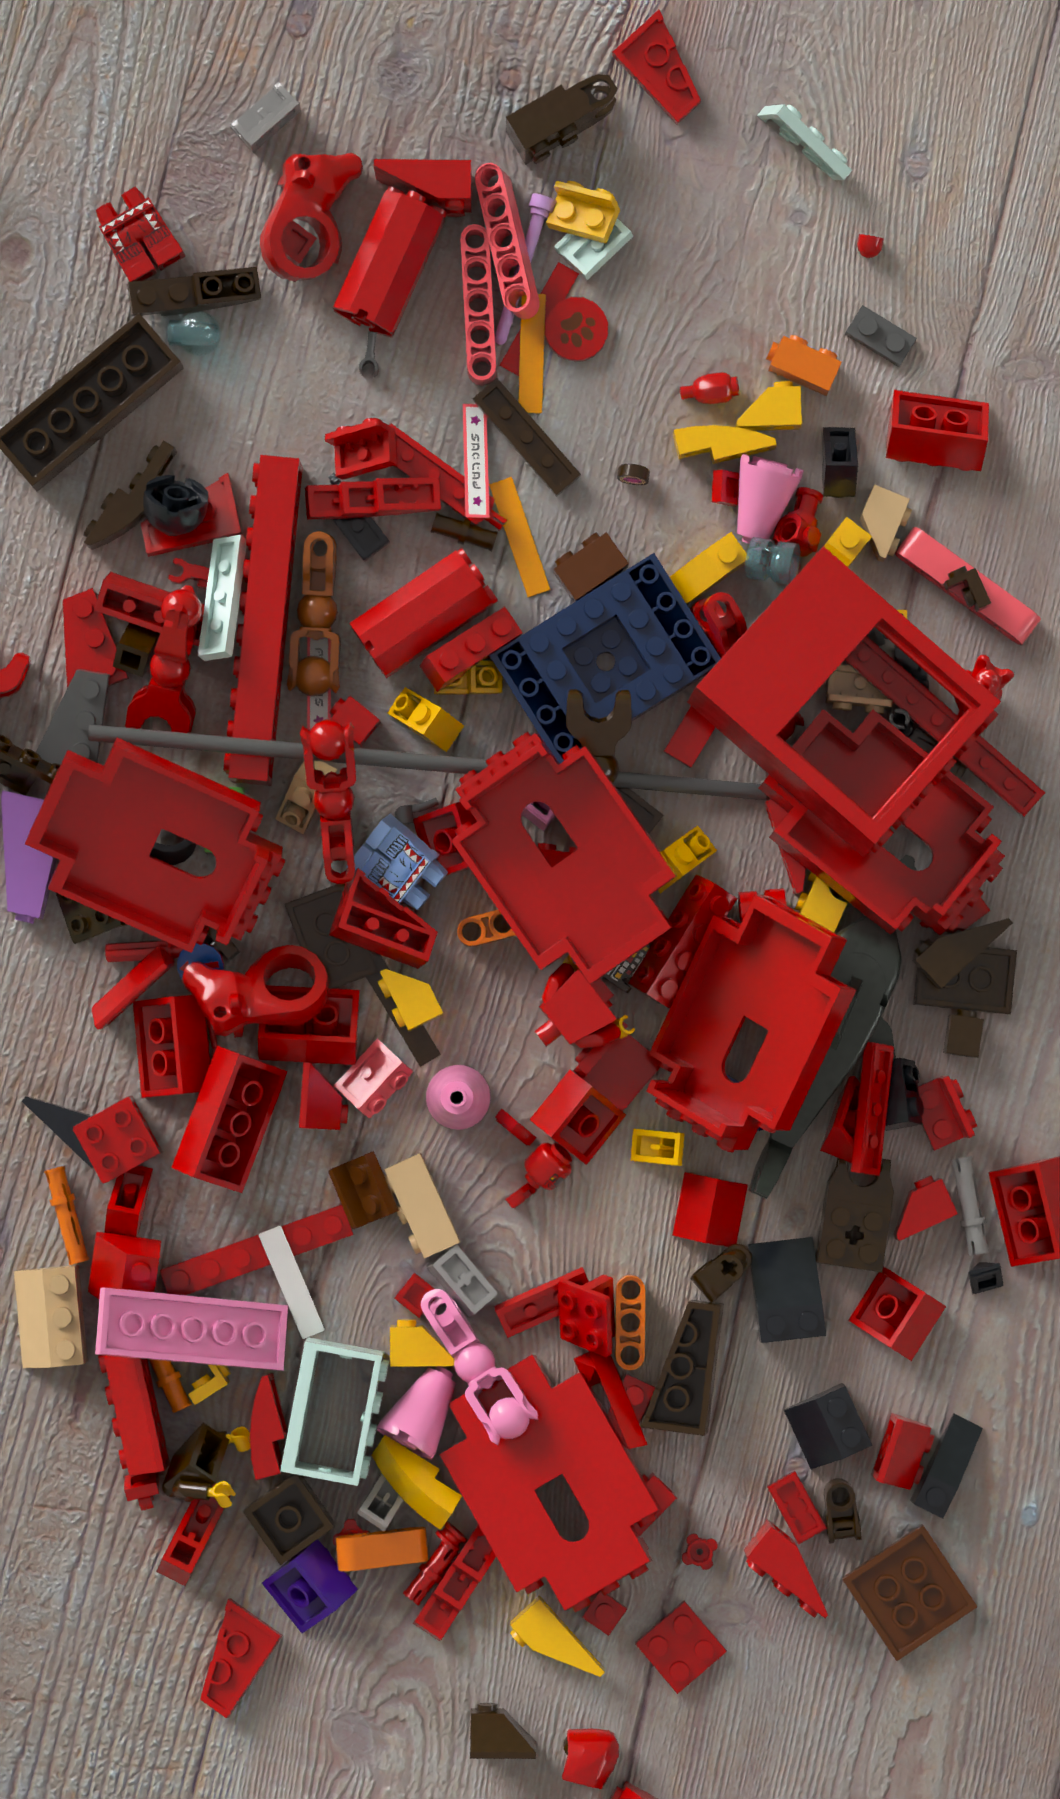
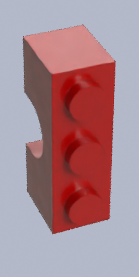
(469, 648)

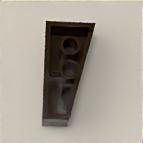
(688, 1375)

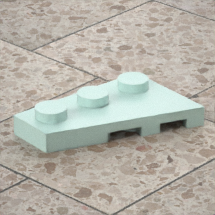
(795, 131)

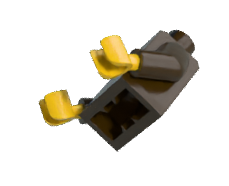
(198, 1463)

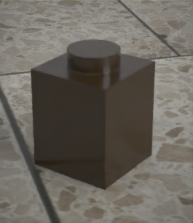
(135, 649)
(963, 1034)

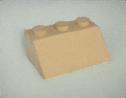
(50, 1317)

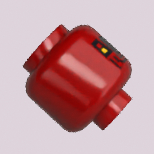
(548, 1166)

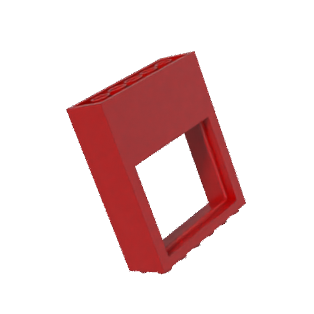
(787, 661)

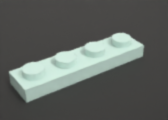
(222, 598)

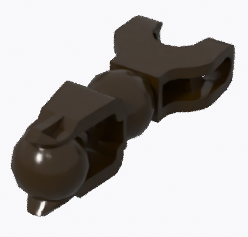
(600, 733)

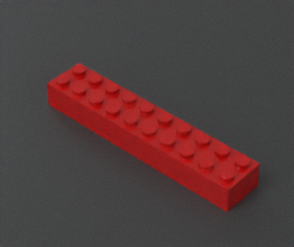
(265, 613)

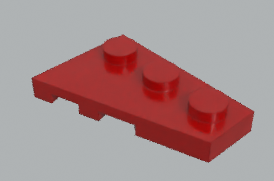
(657, 67)

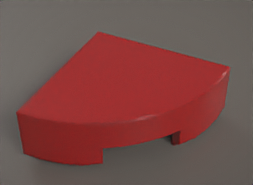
(515, 1127)
(520, 1195)

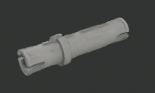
(970, 1206)

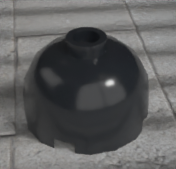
(175, 505)

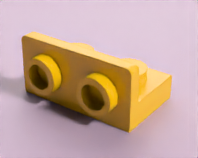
(583, 211)

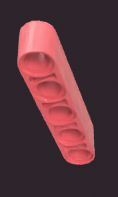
(501, 227)
(478, 289)
(936, 561)

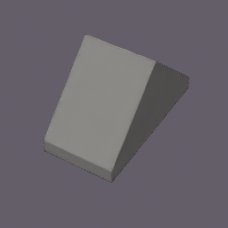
(380, 1504)

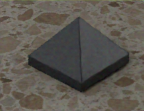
(985, 1277)

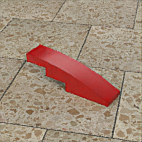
(372, 498)
(456, 1585)

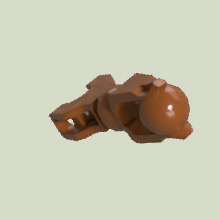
(316, 614)

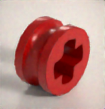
(451, 1536)

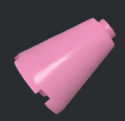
(763, 495)
(475, 1097)
(421, 1413)

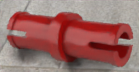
(430, 1573)

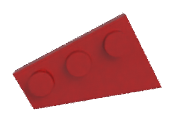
(219, 522)
(88, 638)
(238, 1657)

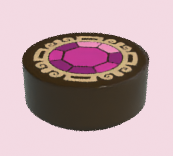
(633, 474)

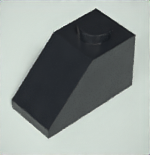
(839, 462)

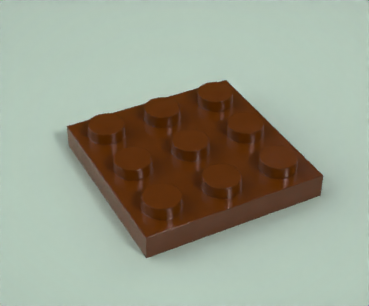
(909, 1592)

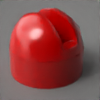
(869, 245)

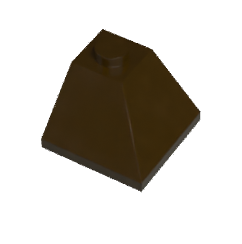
(498, 1735)

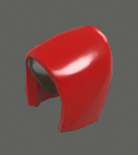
(590, 1756)

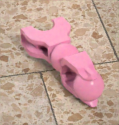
(476, 1365)

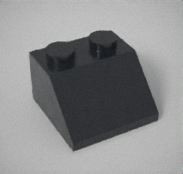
(828, 1427)

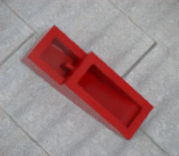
(266, 1428)

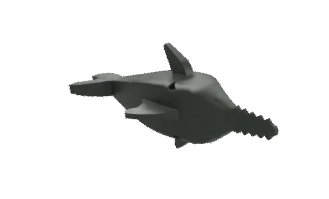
(871, 967)

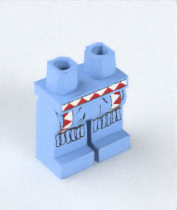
(398, 862)

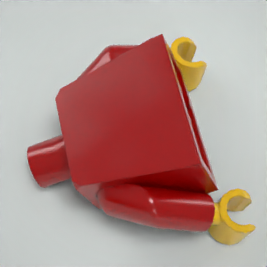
(577, 1011)

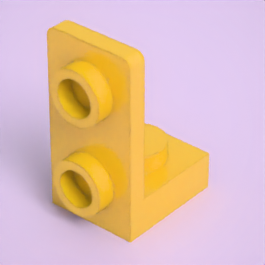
(207, 1386)

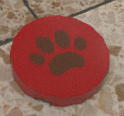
(576, 329)

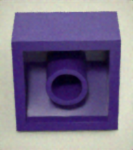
(310, 1586)

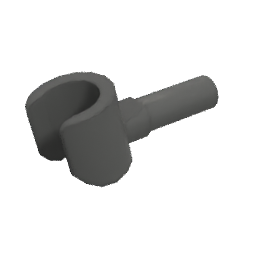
(370, 355)
(405, 812)

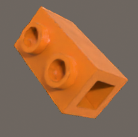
(804, 364)

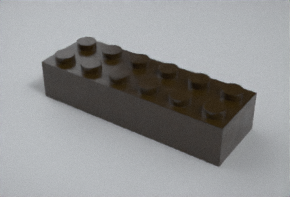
(88, 402)

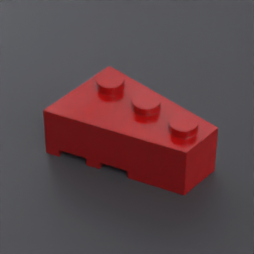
(381, 924)

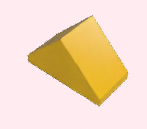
(657, 1147)

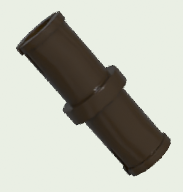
(464, 531)

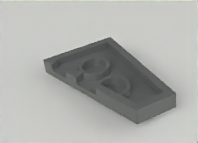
(69, 728)

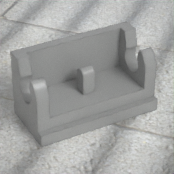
(266, 117)
(462, 1281)

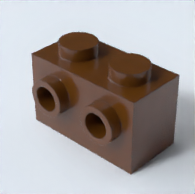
(590, 566)

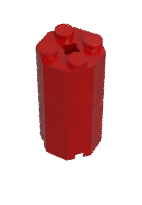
(390, 261)
(423, 612)

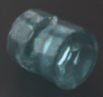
(783, 563)

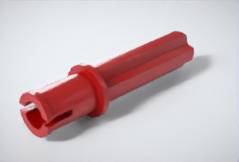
(137, 950)

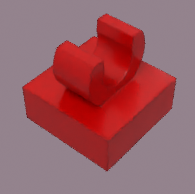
(142, 1488)

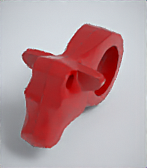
(308, 193)
(238, 999)

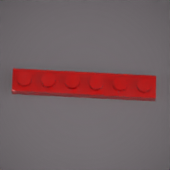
(250, 1254)

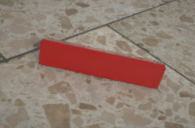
(131, 987)

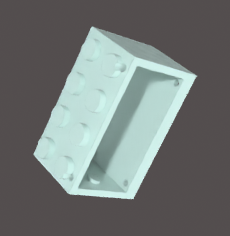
(300, 1408)

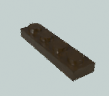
(526, 437)

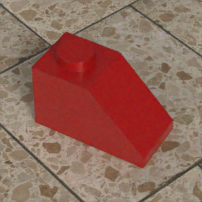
(128, 1202)
(924, 1207)

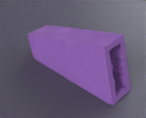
(26, 868)

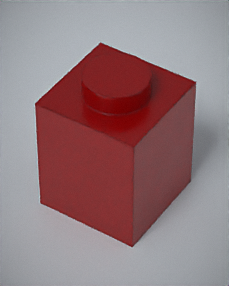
(361, 718)

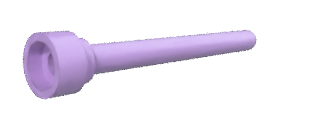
(540, 210)

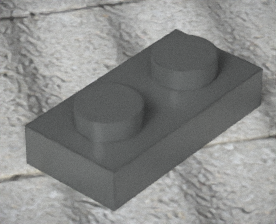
(880, 336)

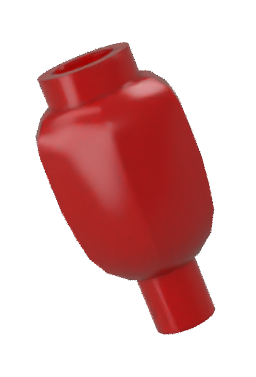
(712, 388)

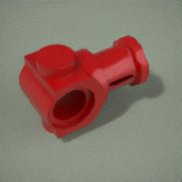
(800, 524)

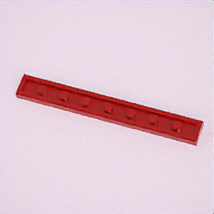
(938, 719)

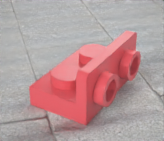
(373, 1079)

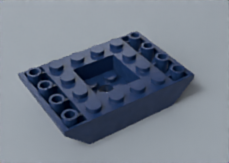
(633, 619)

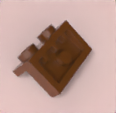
(363, 1190)

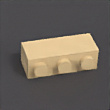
(421, 1206)

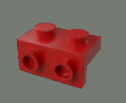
(363, 448)

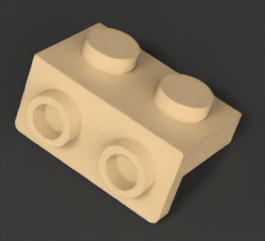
(850, 689)

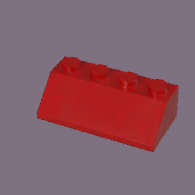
(136, 1414)

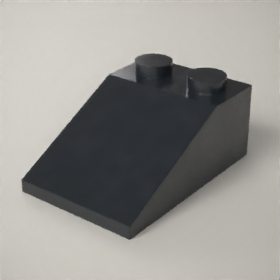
(786, 1290)

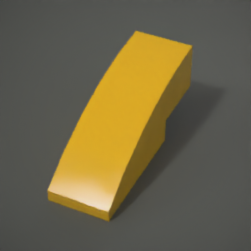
(721, 441)
(415, 1481)

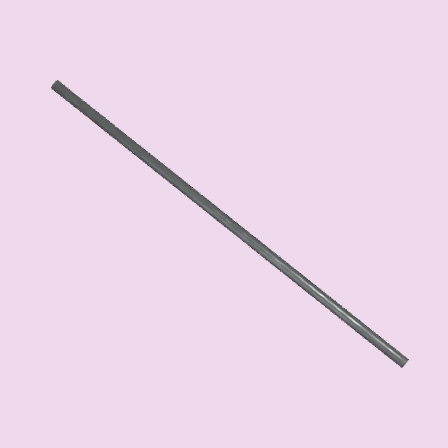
(401, 760)

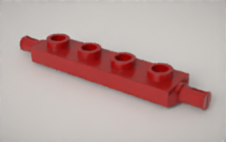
(419, 462)

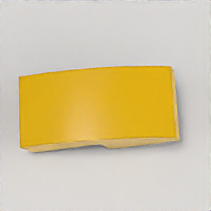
(480, 679)

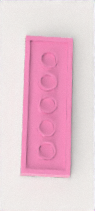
(191, 1329)

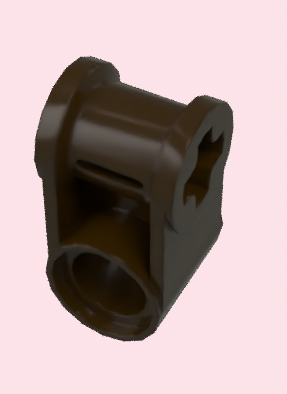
(720, 1273)
(841, 1518)

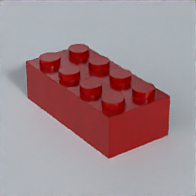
(229, 1119)

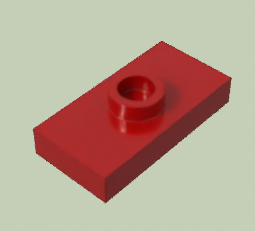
(796, 1507)

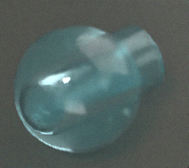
(196, 333)

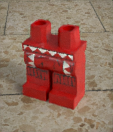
(131, 229)

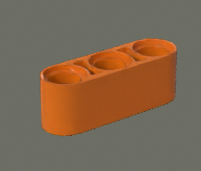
(488, 932)
(635, 1337)
(381, 1549)

